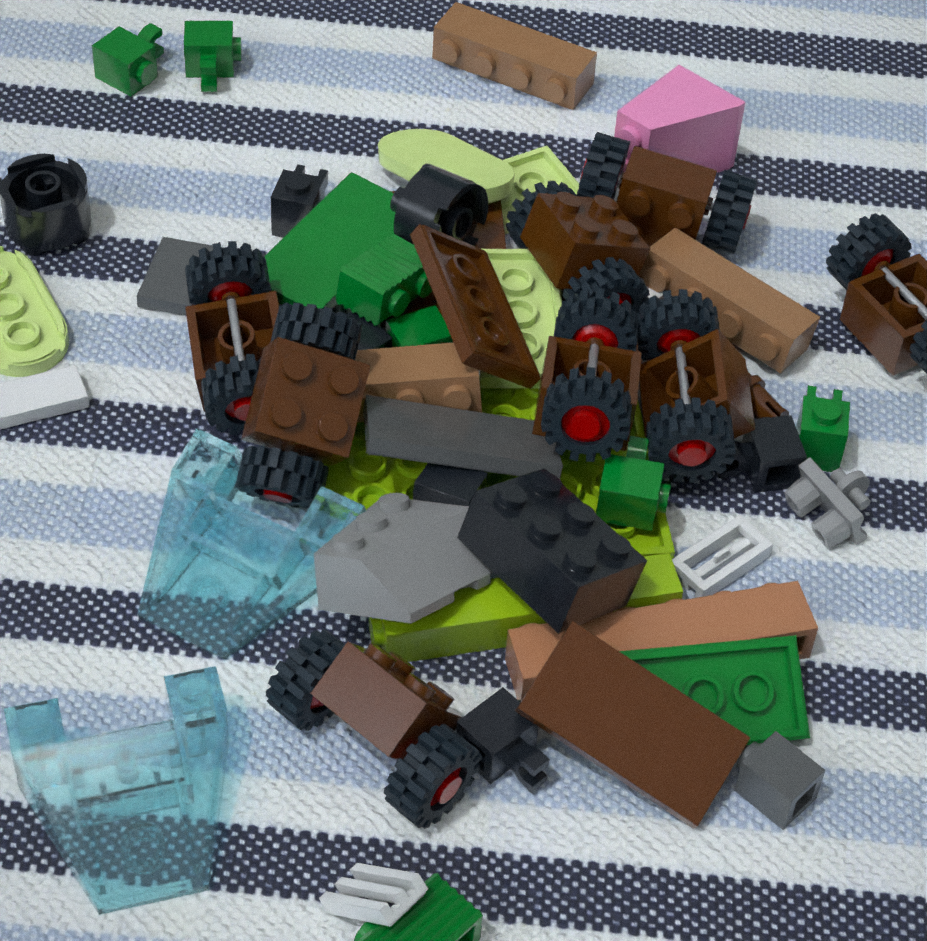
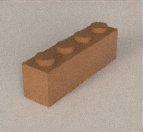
(514, 55)
(748, 309)
(421, 375)

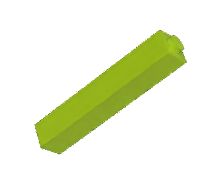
(482, 617)

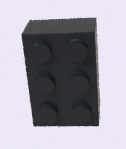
(551, 549)

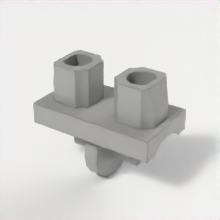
(837, 500)

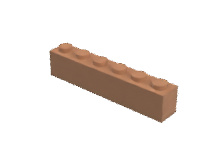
(720, 617)

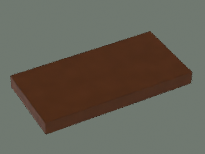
(474, 307)
(633, 725)

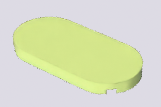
(410, 149)
(30, 323)

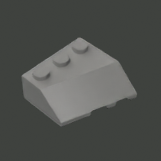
(397, 561)

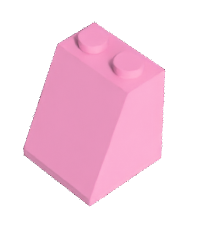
(684, 120)

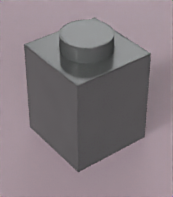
(778, 779)

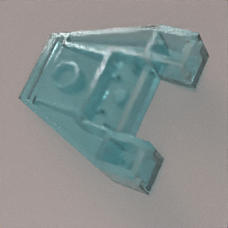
(222, 569)
(130, 804)

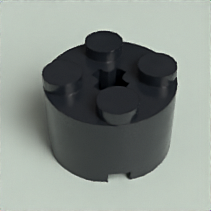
(440, 202)
(45, 203)

